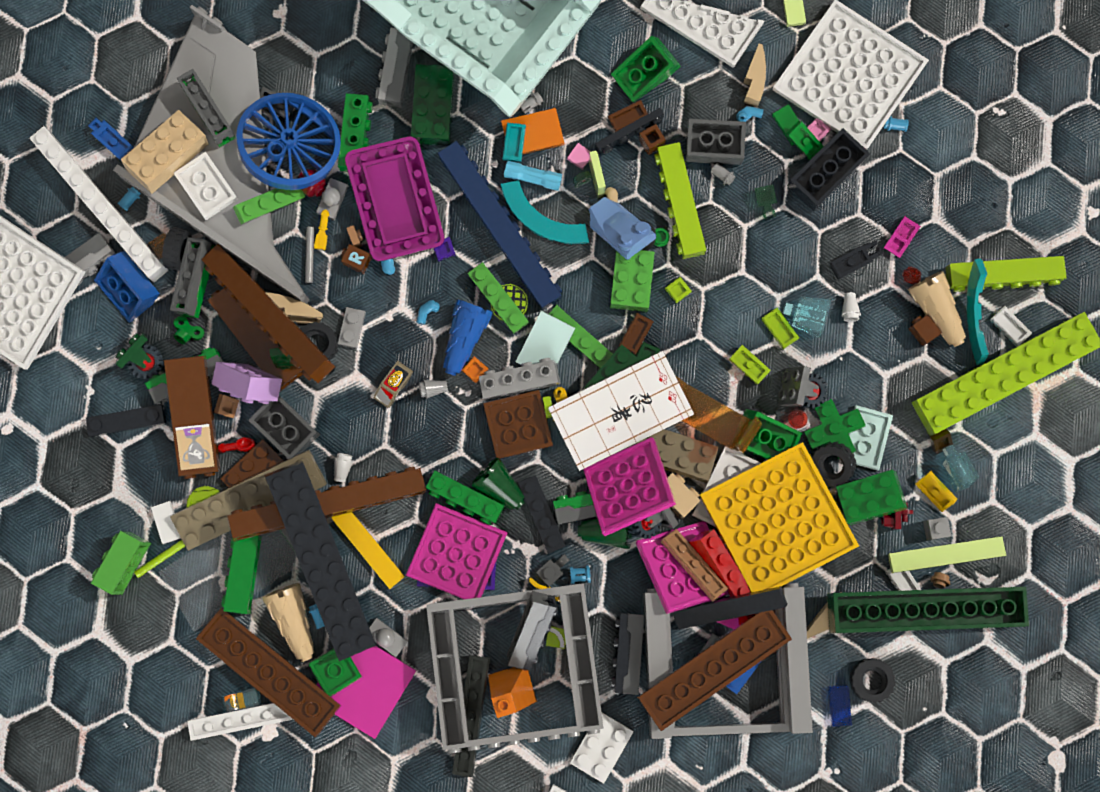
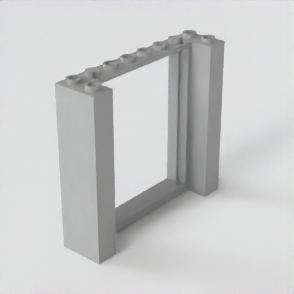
(791, 669)
(449, 679)

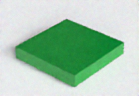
(334, 674)

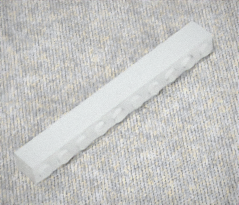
(99, 204)

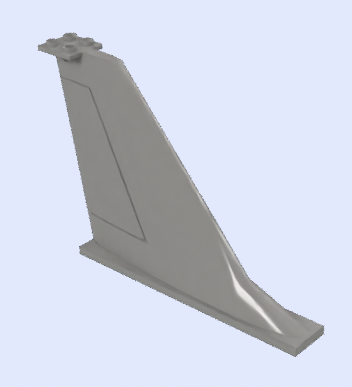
(231, 78)

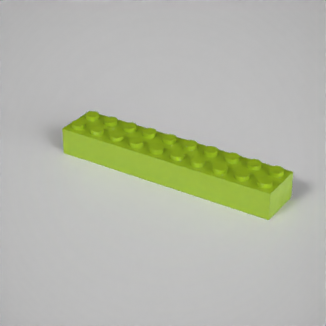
(1007, 374)

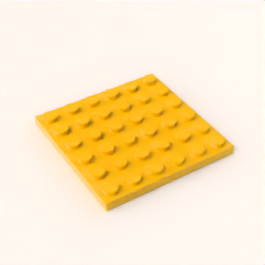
(779, 520)

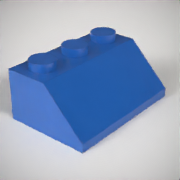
(126, 285)

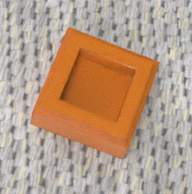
(474, 369)

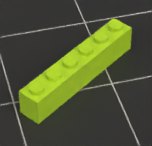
(680, 200)
(1010, 273)

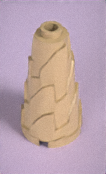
(937, 302)
(289, 613)

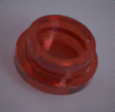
(912, 275)
(797, 419)

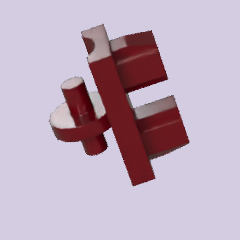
(894, 520)

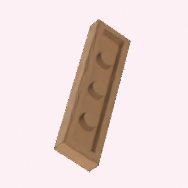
(694, 565)

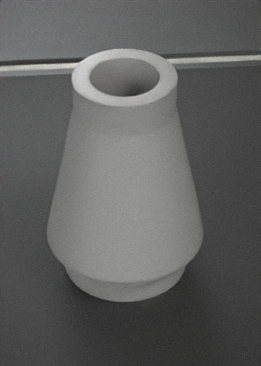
(431, 388)

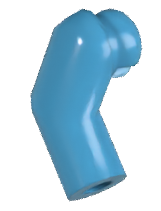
(748, 112)
(388, 266)
(425, 309)

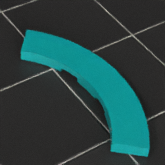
(537, 222)
(975, 286)

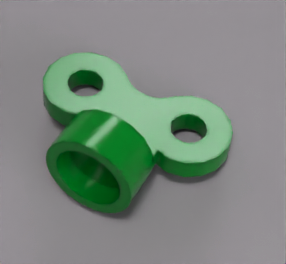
(186, 331)

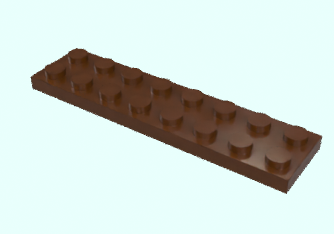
(714, 668)
(268, 672)

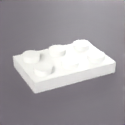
(205, 186)
(601, 750)

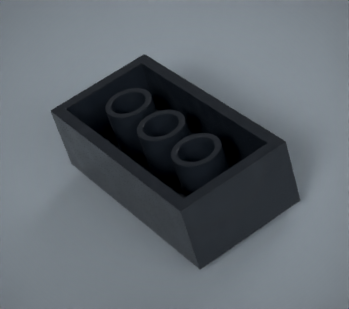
(828, 169)

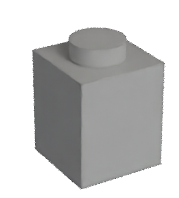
(937, 528)

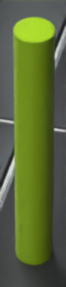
(160, 558)

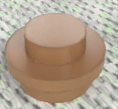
(940, 580)

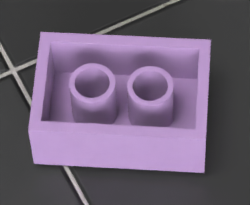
(246, 382)

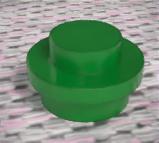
(662, 237)

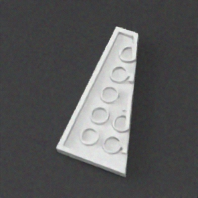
(708, 27)

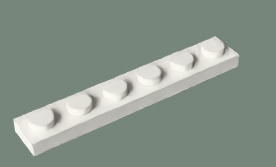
(236, 721)

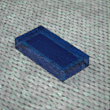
(840, 705)

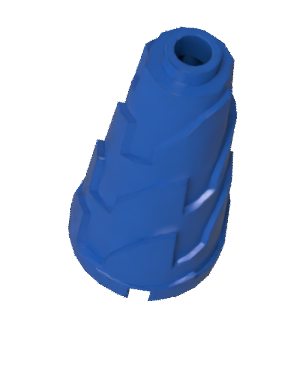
(464, 333)

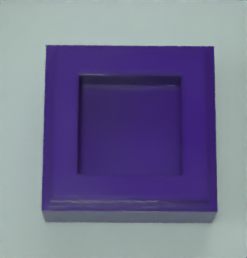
(445, 250)

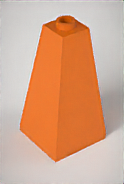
(511, 691)

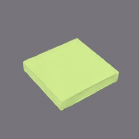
(597, 174)

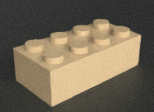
(165, 151)

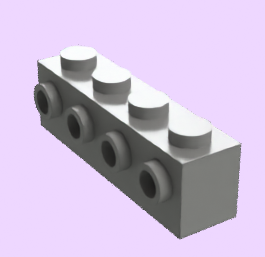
(520, 379)

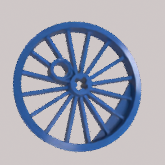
(294, 142)

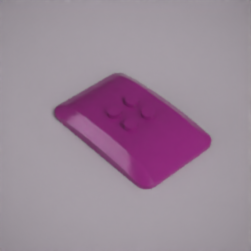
(394, 198)

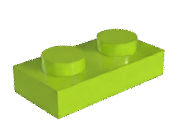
(749, 365)

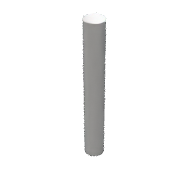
(309, 255)

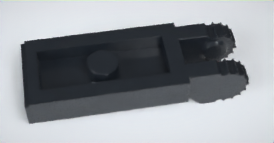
(854, 260)

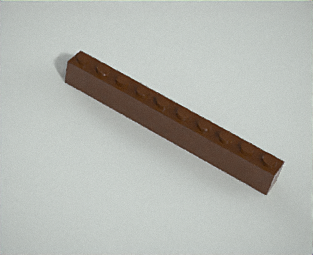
(268, 313)
(333, 502)

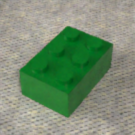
(871, 497)

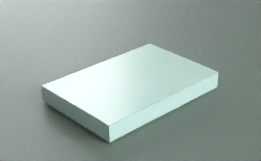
(546, 340)
(871, 439)

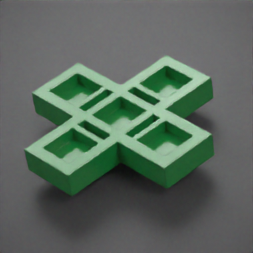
(834, 427)

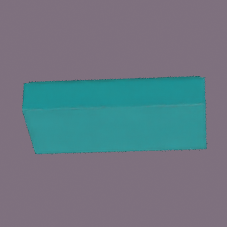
(514, 142)

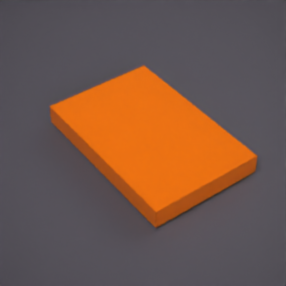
(541, 130)

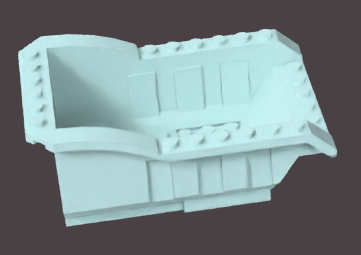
(491, 43)

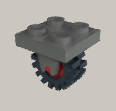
(801, 388)
(649, 525)

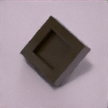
(940, 441)

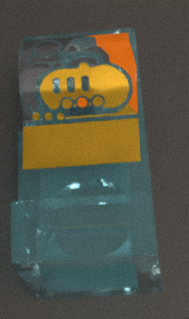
(242, 700)

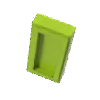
(780, 328)

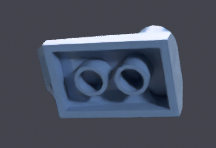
(620, 227)

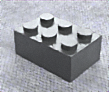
(715, 141)
(284, 427)

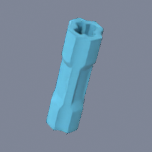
(544, 178)

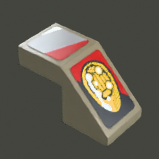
(392, 384)

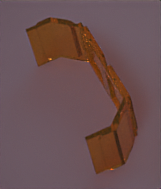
(719, 420)

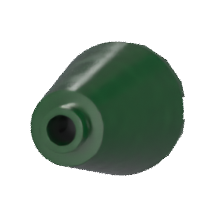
(499, 485)
(591, 532)

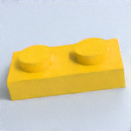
(936, 491)

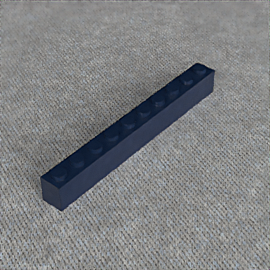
(500, 226)

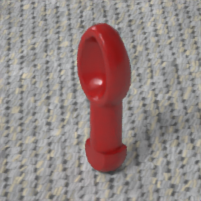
(243, 444)

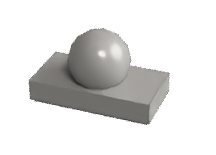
(332, 198)
(387, 637)

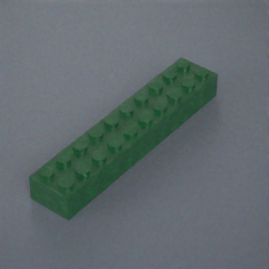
(927, 609)

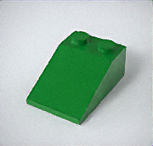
(645, 69)
(771, 437)

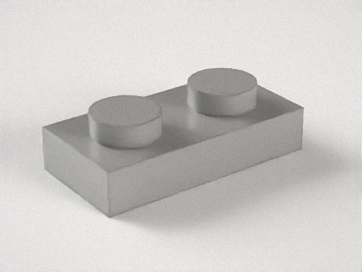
(351, 328)

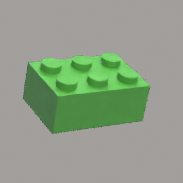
(632, 281)
(120, 562)

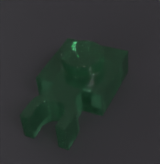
(765, 197)

